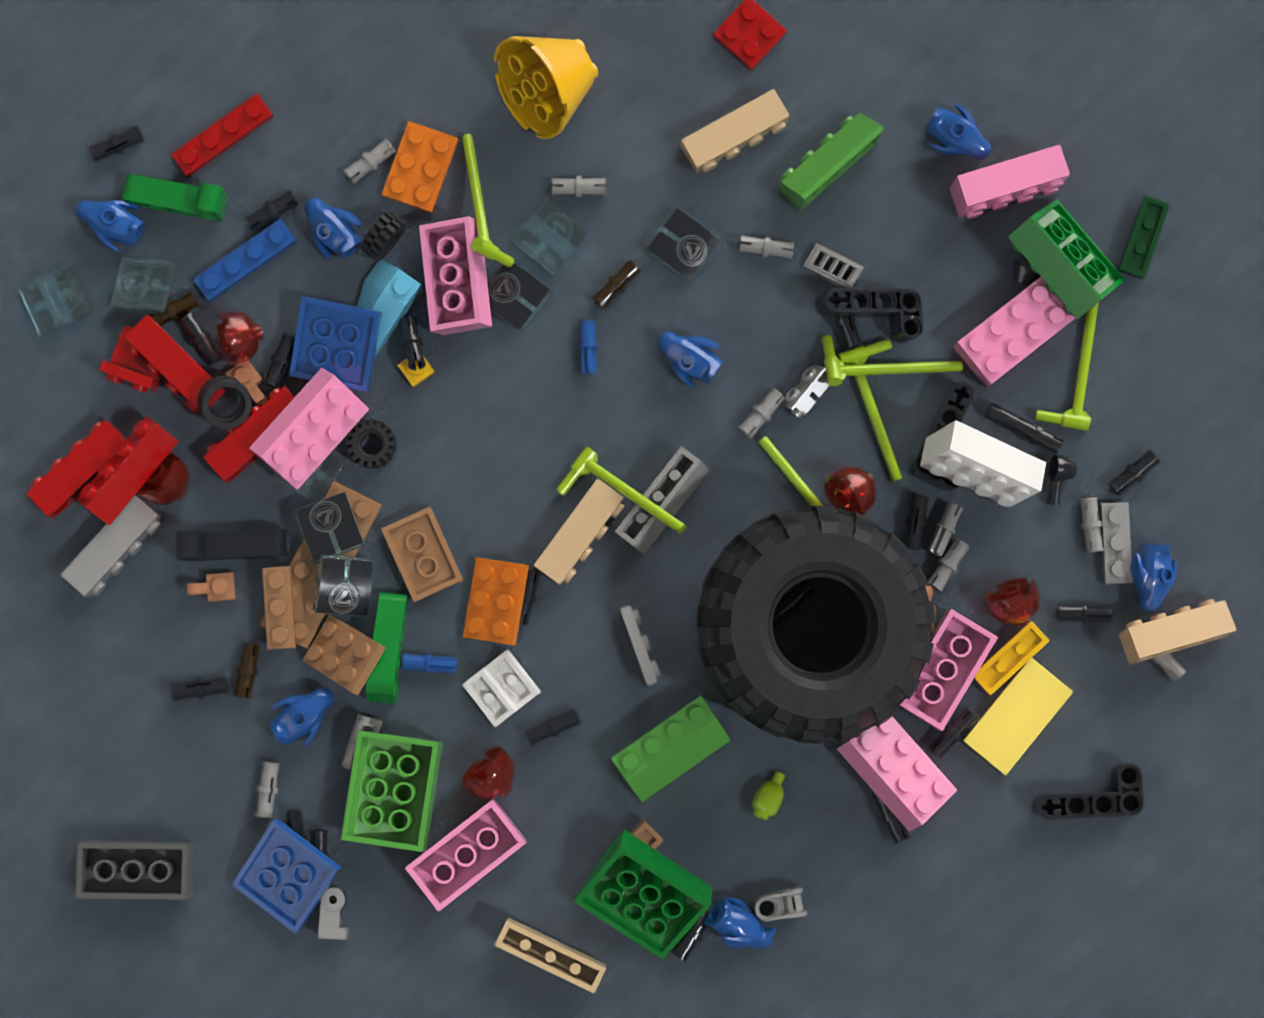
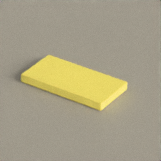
(1017, 716)

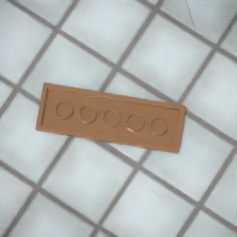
(304, 570)

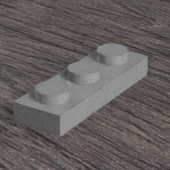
(1116, 543)
(640, 644)

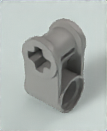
(781, 904)

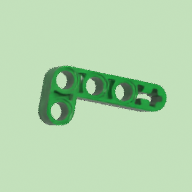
(203, 202)
(389, 632)

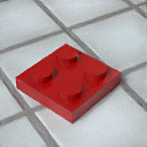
(750, 33)

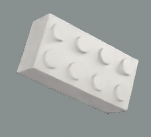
(982, 464)

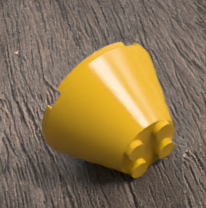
(543, 81)

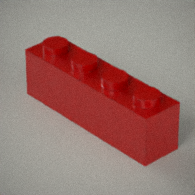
(170, 360)
(233, 453)
(80, 467)
(127, 470)

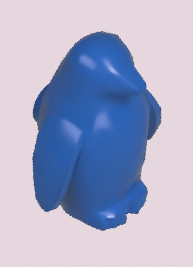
(957, 134)
(111, 222)
(333, 229)
(690, 356)
(1152, 575)
(301, 715)
(739, 925)

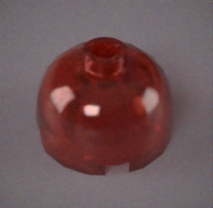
(238, 336)
(167, 482)
(851, 489)
(1014, 601)
(491, 776)

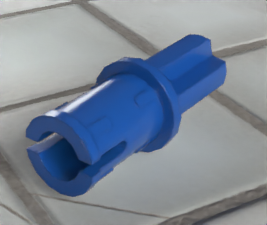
(588, 347)
(429, 663)

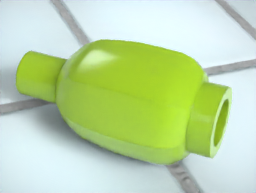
(768, 797)

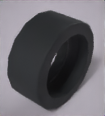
(238, 416)

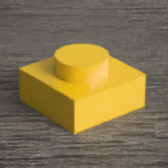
(416, 376)

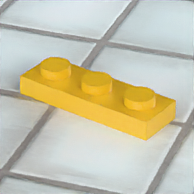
(1010, 657)

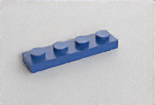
(245, 260)

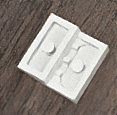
(501, 688)

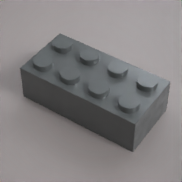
(134, 870)

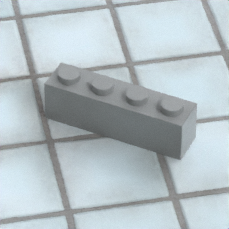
(667, 491)
(111, 547)

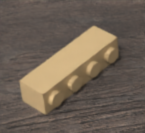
(735, 131)
(579, 531)
(1177, 631)
(551, 955)

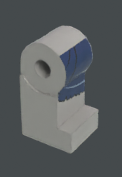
(331, 915)

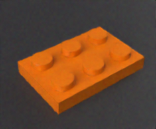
(420, 167)
(495, 601)

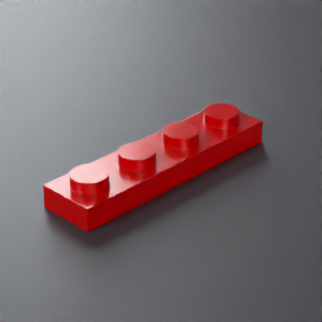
(222, 135)

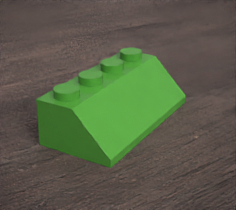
(831, 160)
(670, 749)

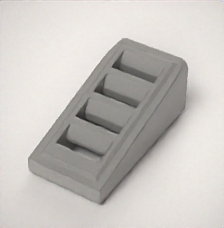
(827, 275)

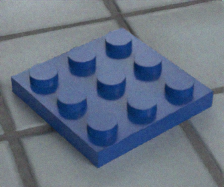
(335, 339)
(286, 875)

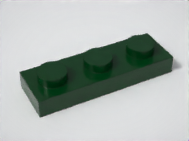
(1143, 237)

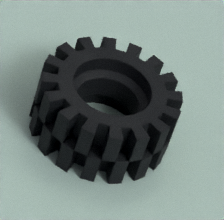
(383, 236)
(371, 460)

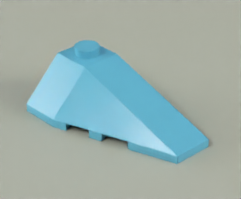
(390, 292)

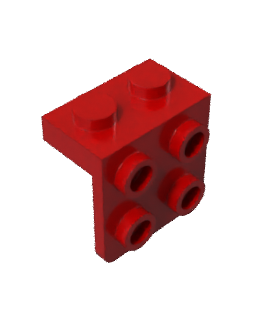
(130, 368)

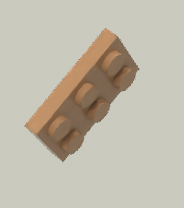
(422, 554)
(343, 654)

